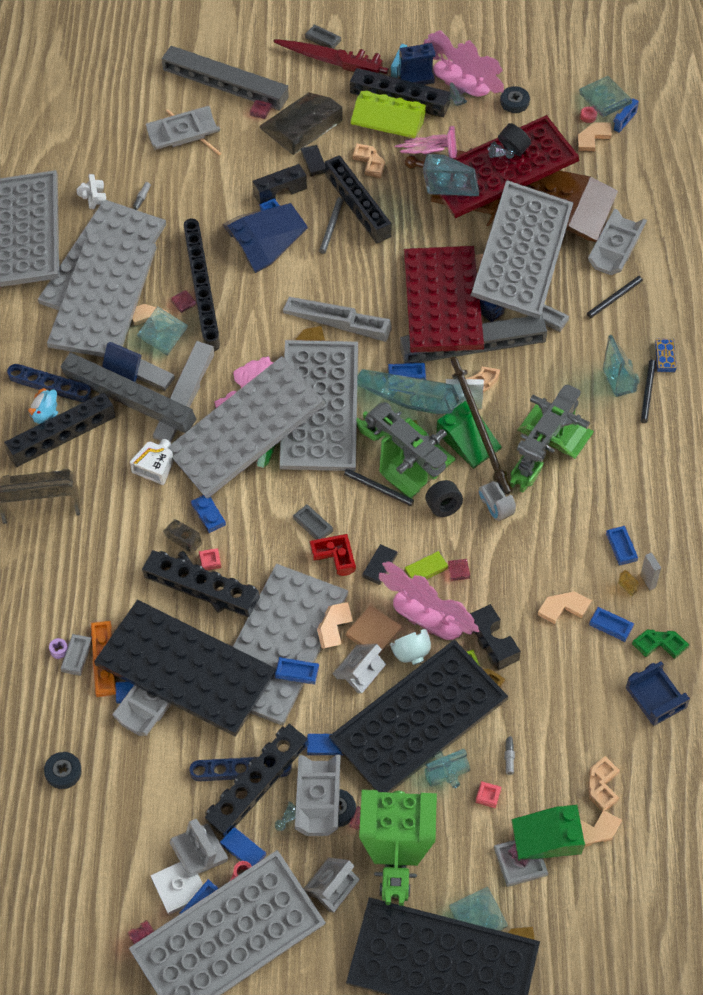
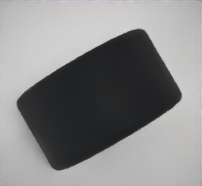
(515, 139)
(444, 498)

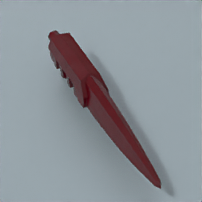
(337, 57)

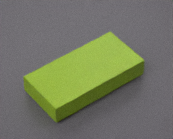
(427, 566)

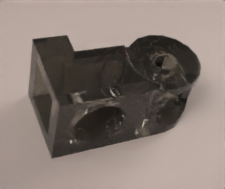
(183, 536)

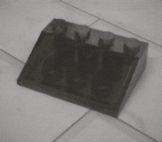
(303, 121)

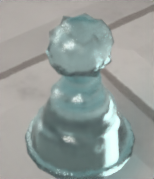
(496, 150)
(289, 815)

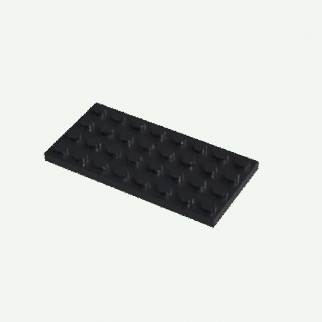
(186, 667)
(418, 718)
(437, 955)

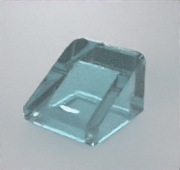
(456, 95)

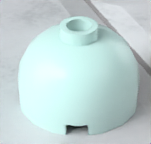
(412, 647)

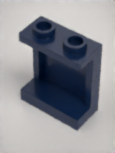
(417, 63)
(656, 693)

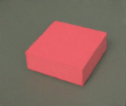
(210, 559)
(488, 794)

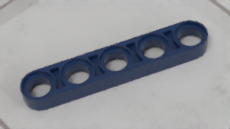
(43, 376)
(230, 765)

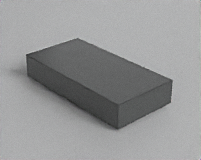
(322, 37)
(312, 522)

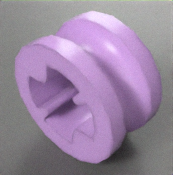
(55, 644)

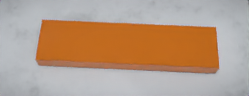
(104, 681)

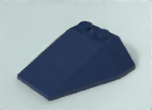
(266, 233)

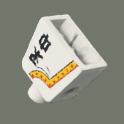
(153, 461)

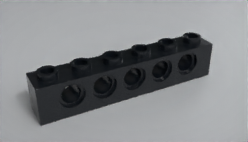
(436, 100)
(358, 199)
(59, 429)
(243, 605)
(269, 775)

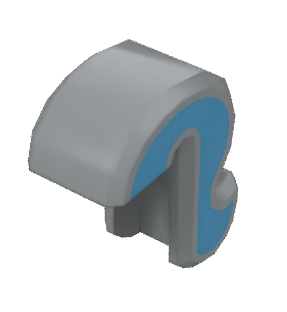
(497, 503)

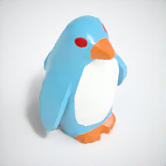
(43, 406)

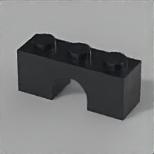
(269, 185)
(500, 651)

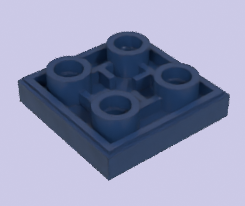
(121, 361)

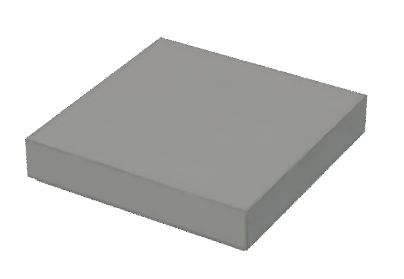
(513, 871)

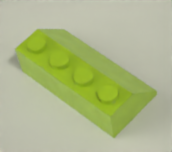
(388, 114)

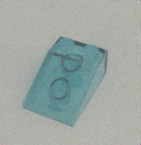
(449, 176)
(619, 369)

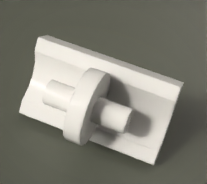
(90, 191)

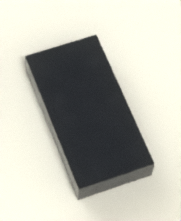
(313, 160)
(382, 555)

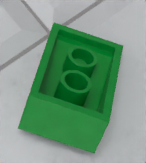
(464, 435)
(549, 833)

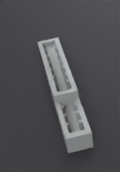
(339, 317)
(187, 384)

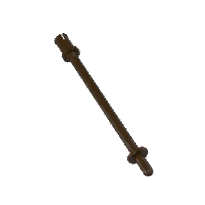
(500, 475)

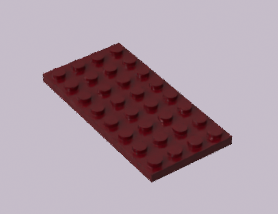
(542, 158)
(439, 299)

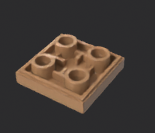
(374, 628)

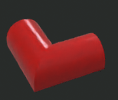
(335, 547)

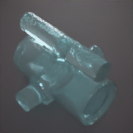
(447, 768)

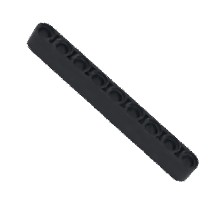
(201, 283)

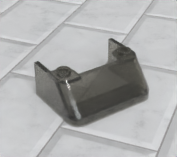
(38, 487)

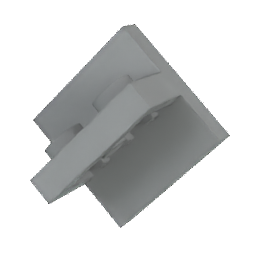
(360, 666)
(198, 848)
(332, 883)

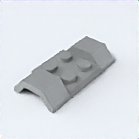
(181, 128)
(615, 243)
(140, 711)
(317, 796)

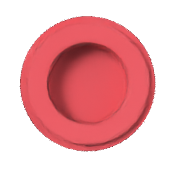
(588, 114)

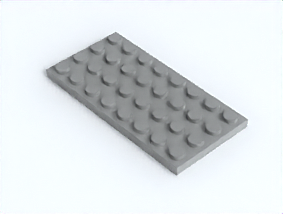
(108, 220)
(29, 228)
(522, 249)
(101, 294)
(245, 427)
(329, 435)
(286, 627)
(229, 932)

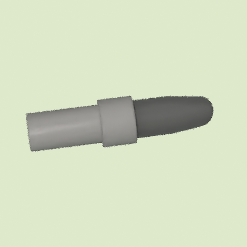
(142, 195)
(509, 756)

